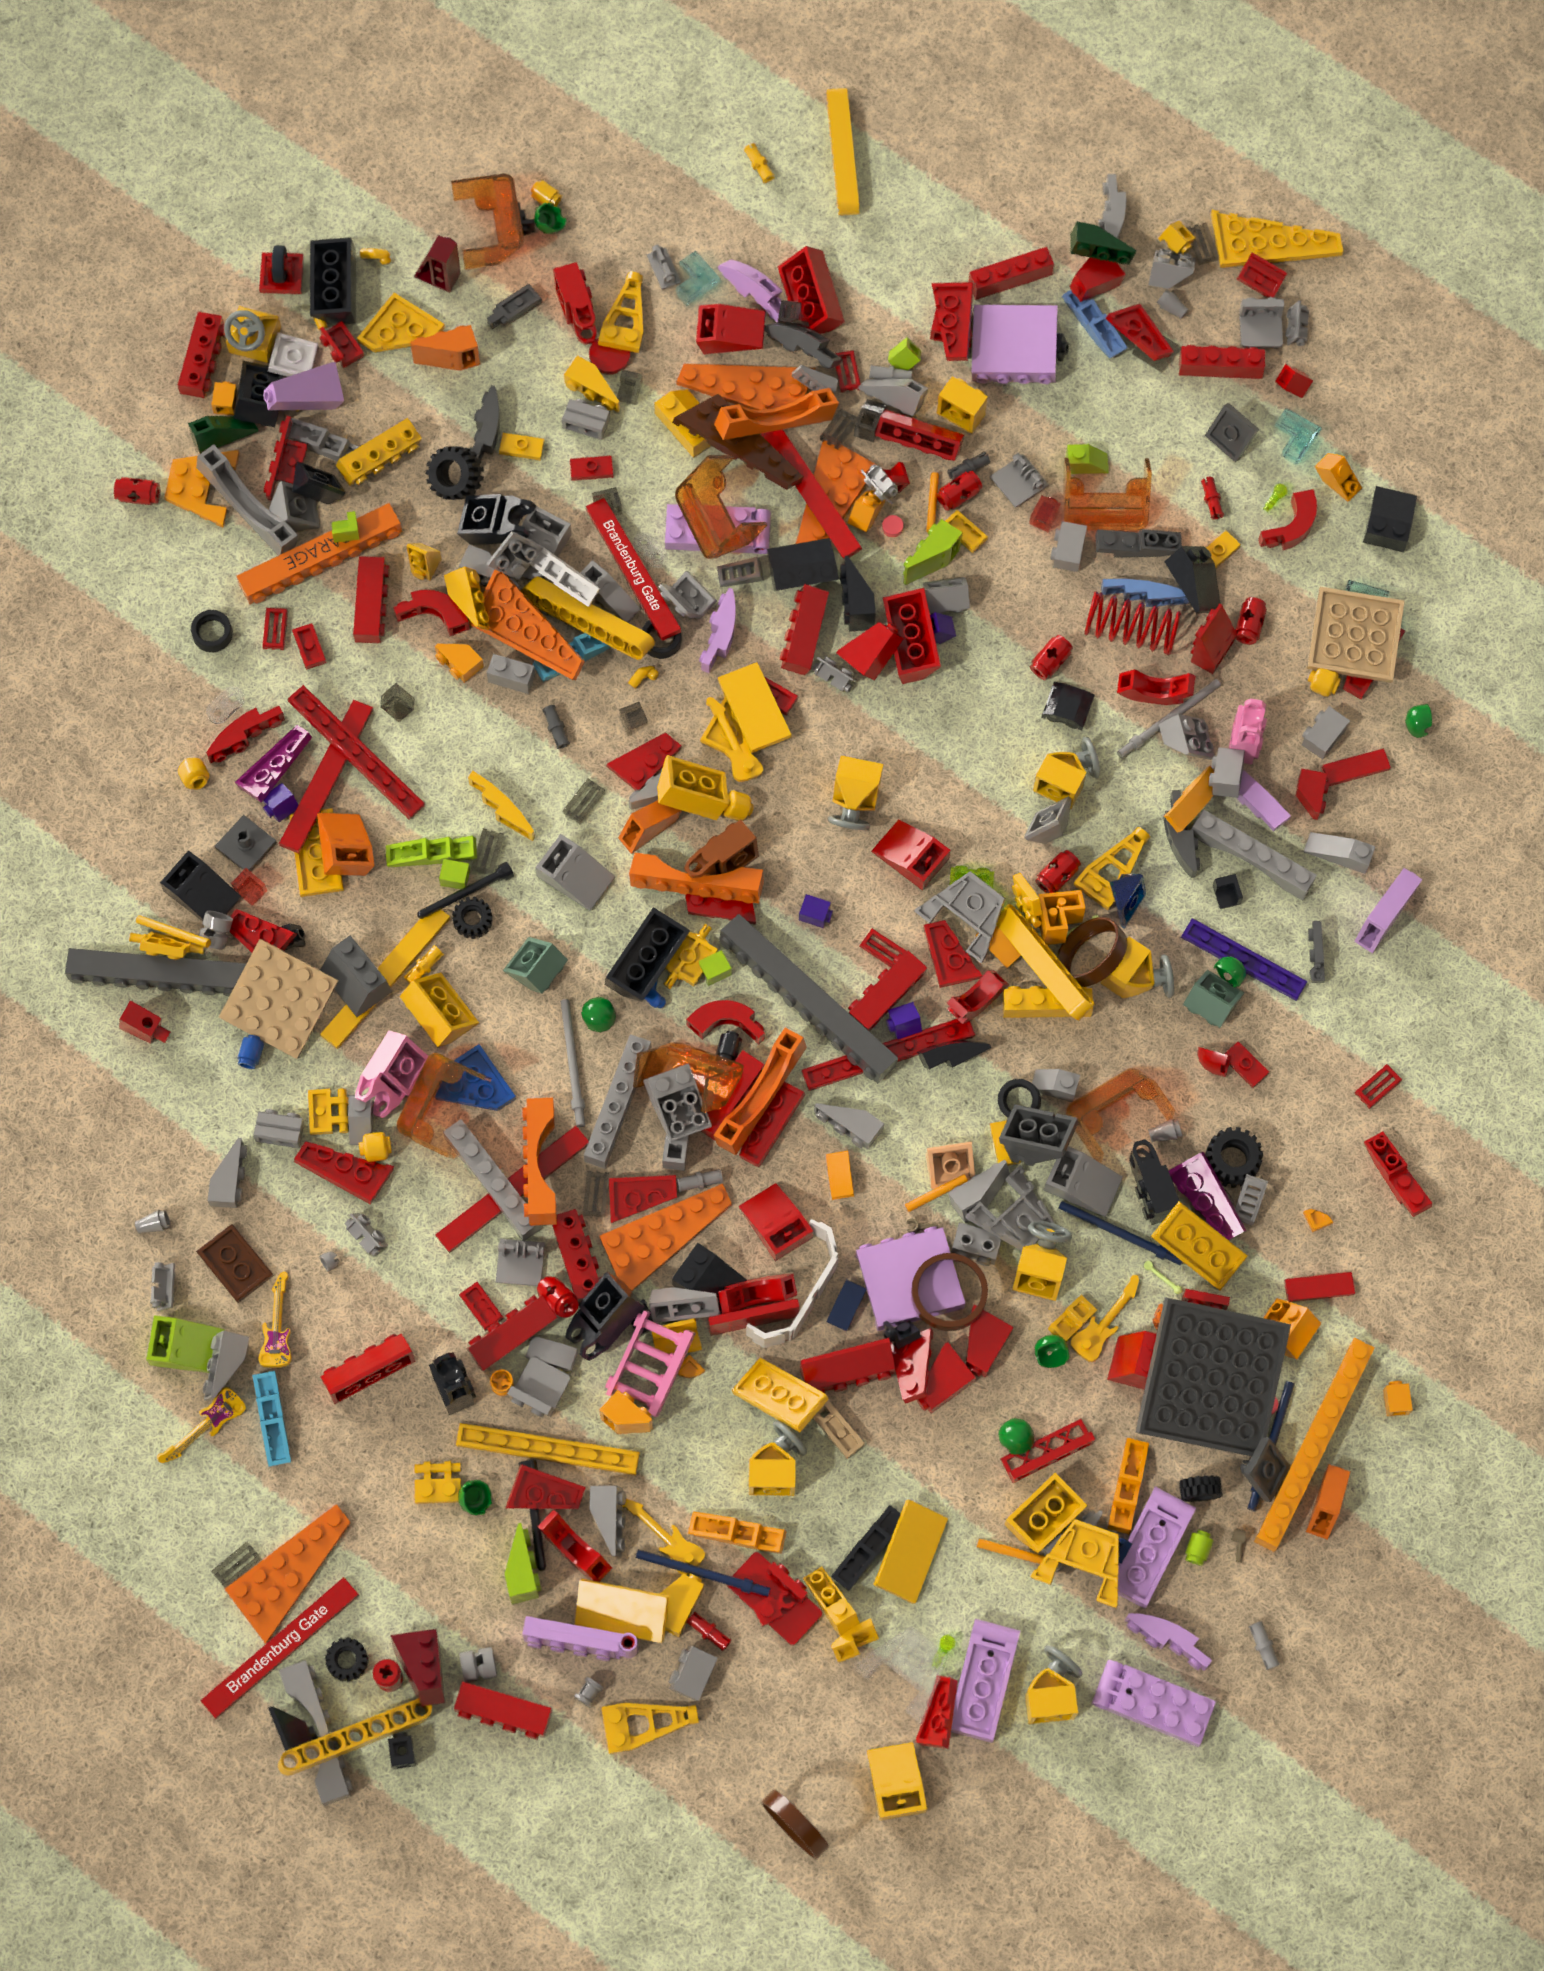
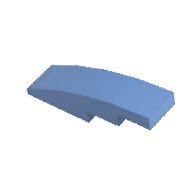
(1095, 324)
(1151, 592)

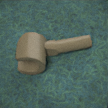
(919, 1226)
(1239, 1536)

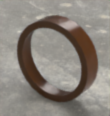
(1080, 936)
(943, 1324)
(795, 1824)

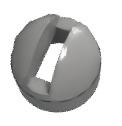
(328, 1260)

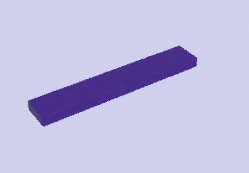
(1255, 965)

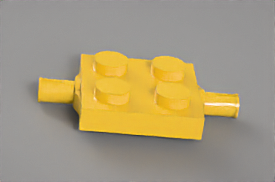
(165, 944)
(686, 960)

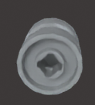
(215, 928)
(472, 1671)

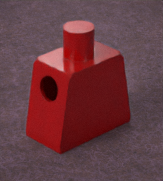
(134, 1020)

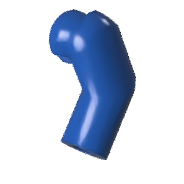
(655, 998)

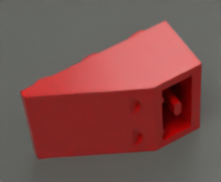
(729, 328)
(1213, 640)
(912, 853)
(776, 1221)

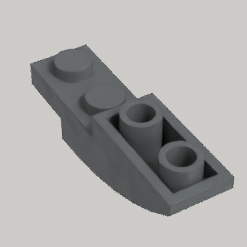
(801, 338)
(487, 424)
(1141, 544)
(1182, 843)

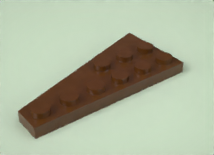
(751, 449)

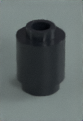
(729, 1045)

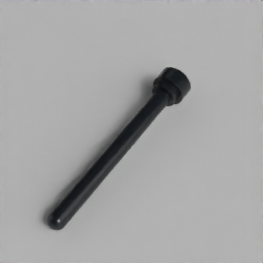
(503, 872)
(535, 1521)

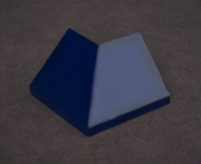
(1127, 896)

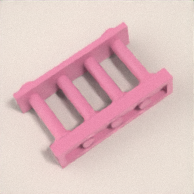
(673, 1361)

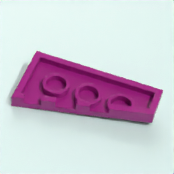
(269, 769)
(1202, 1187)

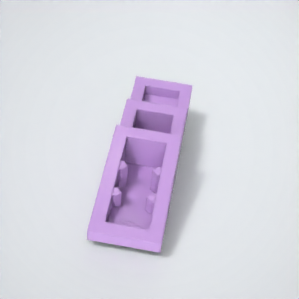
(1261, 802)

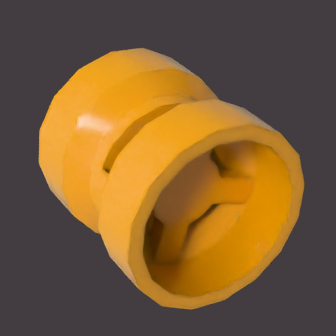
(501, 1378)

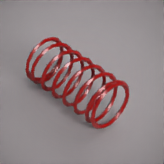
(1099, 598)

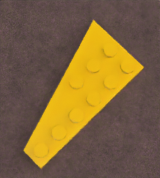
(1270, 240)

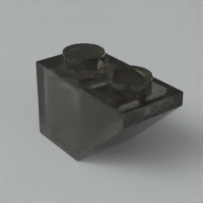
(868, 420)

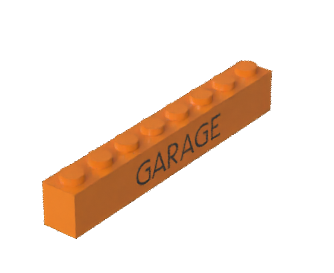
(317, 555)

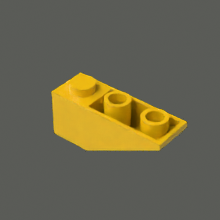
(587, 379)
(423, 560)
(465, 591)
(831, 1601)

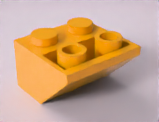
(1302, 1323)
(624, 1415)

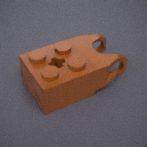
(725, 852)

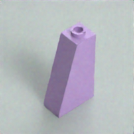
(307, 390)
(1388, 910)

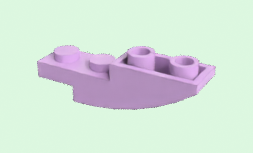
(752, 282)
(724, 626)
(1161, 1631)

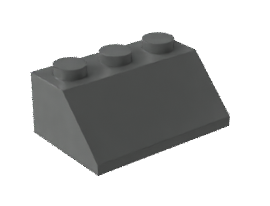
(359, 980)

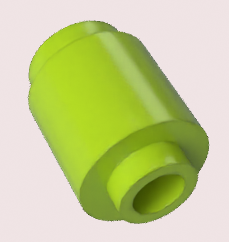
(1198, 1547)

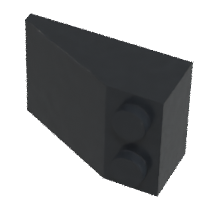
(250, 395)
(1390, 519)
(1196, 576)
(705, 1273)

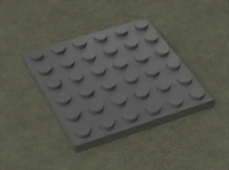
(1212, 1377)

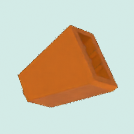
(647, 824)
(1328, 1501)

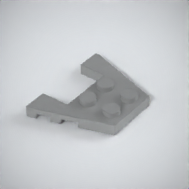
(973, 903)
(1014, 1222)

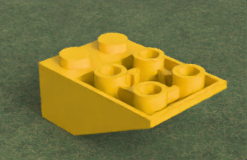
(896, 1781)

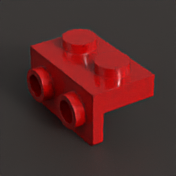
(342, 344)

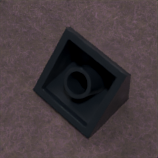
(316, 484)

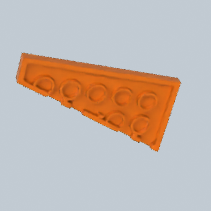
(744, 385)
(842, 482)
(524, 628)
(651, 1241)
(278, 1580)

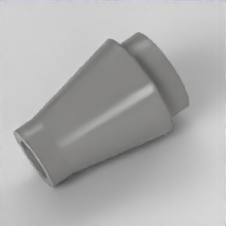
(1172, 304)
(1166, 1131)
(153, 1222)

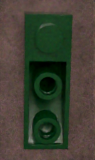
(1096, 243)
(219, 431)

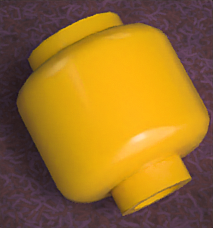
(1324, 681)
(193, 773)
(739, 806)
(375, 1146)

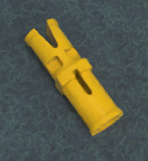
(759, 163)
(424, 964)

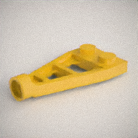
(623, 337)
(1096, 886)
(617, 1728)

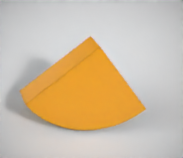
(1317, 1219)
(690, 1368)

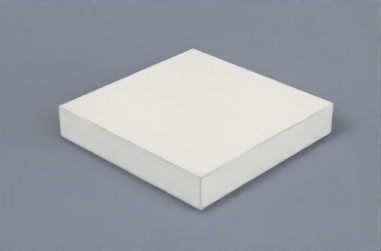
(292, 355)

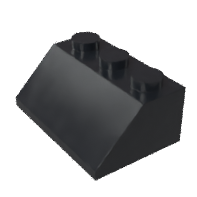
(802, 564)

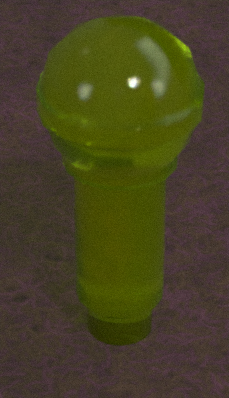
(1279, 491)
(947, 1642)

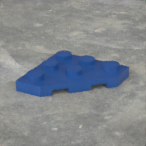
(473, 1090)

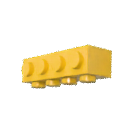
(378, 452)
(1035, 1003)

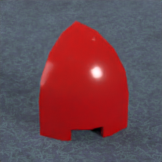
(1213, 1061)

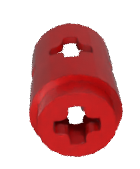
(146, 489)
(950, 494)
(1250, 627)
(1046, 667)
(1050, 879)
(558, 1296)
(392, 1682)

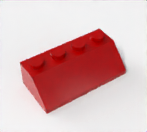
(810, 283)
(918, 651)
(849, 1366)
(368, 1368)

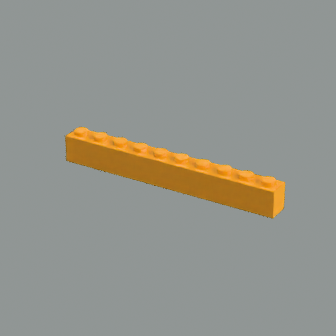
(1314, 1444)

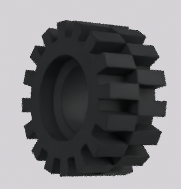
(472, 905)
(1200, 1488)
(346, 1645)

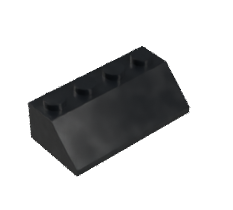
(333, 280)
(646, 956)

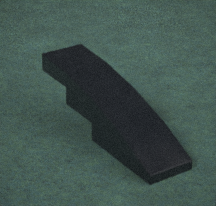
(867, 1549)

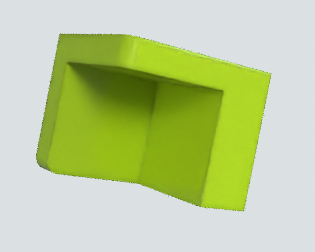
(904, 355)
(346, 529)
(454, 874)
(715, 967)

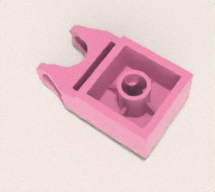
(1249, 729)
(391, 1072)

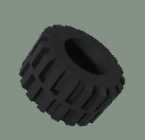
(439, 473)
(1238, 1140)

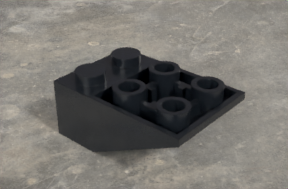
(856, 598)
(198, 887)

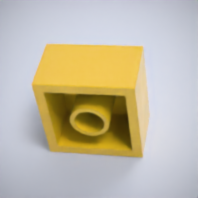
(962, 404)

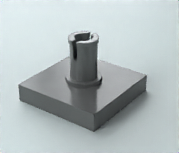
(1231, 432)
(245, 844)
(1265, 1469)

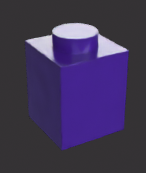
(942, 627)
(280, 803)
(815, 911)
(904, 1021)

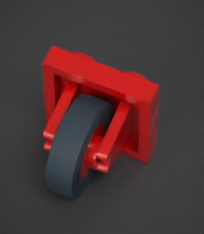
(281, 272)

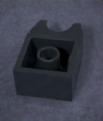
(492, 518)
(1152, 1183)
(603, 1315)
(451, 1383)

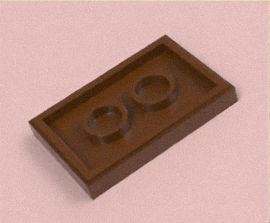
(234, 1263)

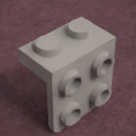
(1261, 322)
(688, 596)
(539, 1387)

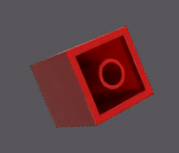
(1132, 1359)

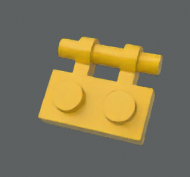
(1027, 900)
(320, 1111)
(437, 1490)

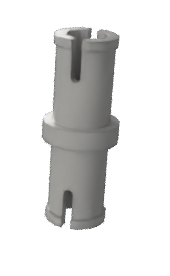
(889, 373)
(699, 1180)
(1264, 1645)

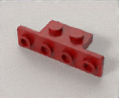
(286, 458)

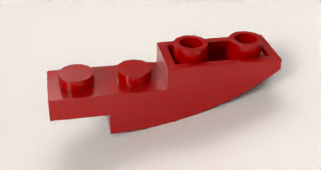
(235, 735)
(1397, 1176)

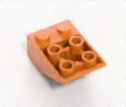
(448, 349)
(344, 844)

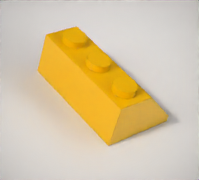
(672, 405)
(692, 788)
(438, 1009)
(1045, 1513)

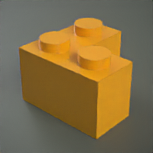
(1057, 912)

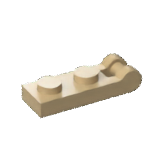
(838, 1430)

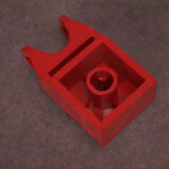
(575, 300)

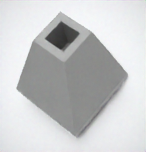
(1170, 268)
(514, 555)
(1187, 736)

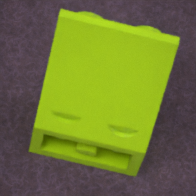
(934, 552)
(180, 1344)
(519, 1575)

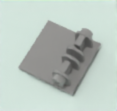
(1019, 480)
(520, 1262)

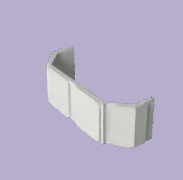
(779, 1336)

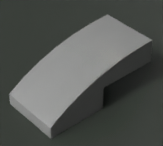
(552, 1353)

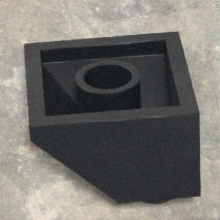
(291, 1729)

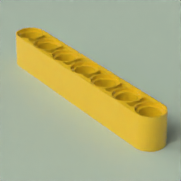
(842, 151)
(589, 619)
(1044, 962)
(346, 1744)

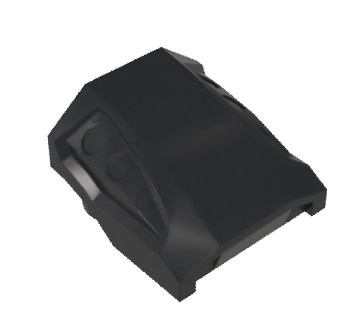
(1068, 705)

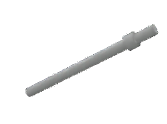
(1137, 741)
(577, 1103)

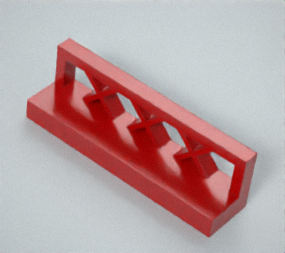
(1053, 1455)

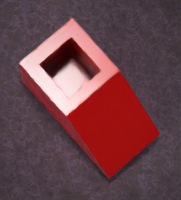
(1310, 791)

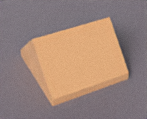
(949, 1162)

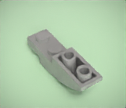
(1115, 207)

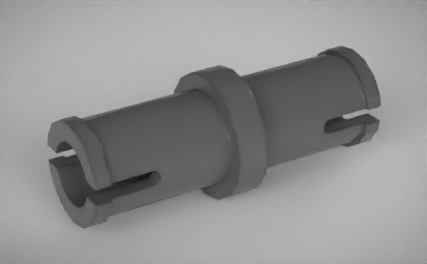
(969, 465)
(556, 726)

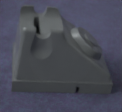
(1036, 1135)

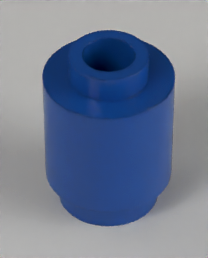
(250, 1052)

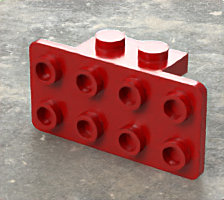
(794, 1621)

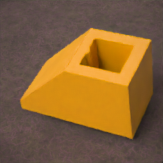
(1338, 475)
(865, 510)
(460, 659)

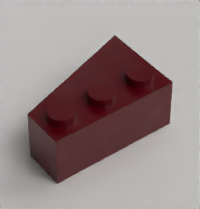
(440, 264)
(421, 1662)

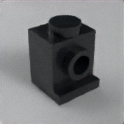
(401, 1761)

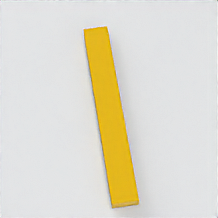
(392, 969)
(547, 1449)

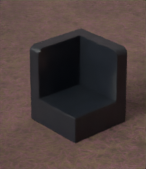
(1227, 891)

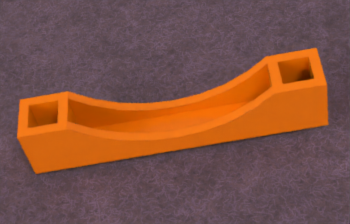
(812, 408)
(739, 885)
(743, 1119)
(541, 1199)

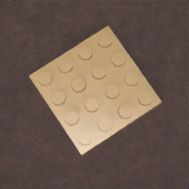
(1356, 634)
(278, 998)

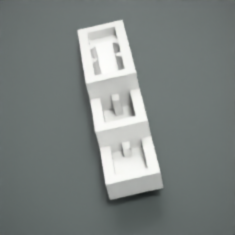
(565, 577)

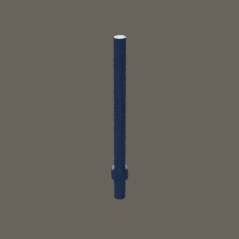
(1160, 1251)
(1274, 1434)
(745, 1585)

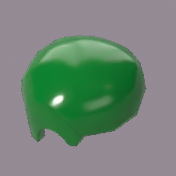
(549, 218)
(1418, 720)
(1233, 967)
(598, 1014)
(1059, 1349)
(1016, 1436)
(475, 1497)

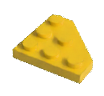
(398, 325)

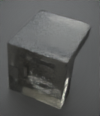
(790, 313)
(630, 387)
(612, 497)
(397, 702)
(632, 717)

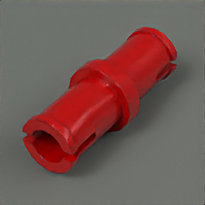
(1212, 498)
(709, 1631)

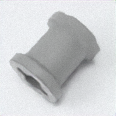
(588, 1692)

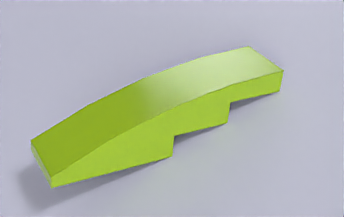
(430, 851)

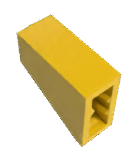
(682, 1600)

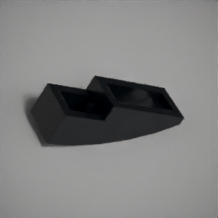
(951, 1052)

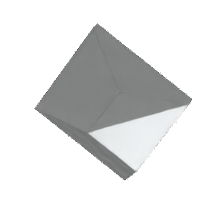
(294, 508)
(1049, 822)

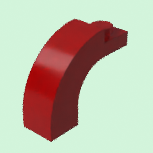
(1305, 510)
(437, 604)
(1154, 690)
(977, 997)
(725, 1012)
(757, 1291)
(573, 1548)

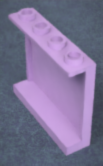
(1014, 343)
(890, 1271)

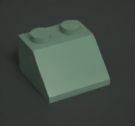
(536, 964)
(1213, 998)

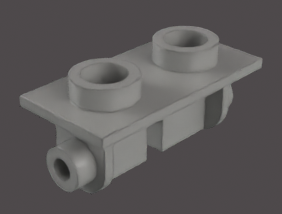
(663, 267)
(1297, 316)
(884, 489)
(841, 677)
(361, 1226)
(163, 1295)

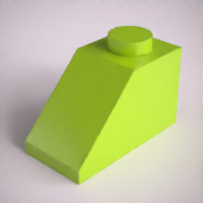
(1087, 459)

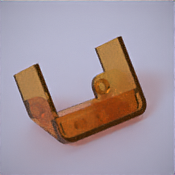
(496, 194)
(1107, 510)
(706, 513)
(434, 1071)
(713, 1074)
(1091, 1104)

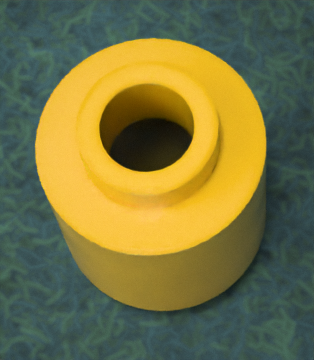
(545, 193)

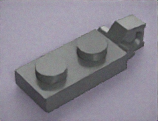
(514, 306)
(1316, 954)

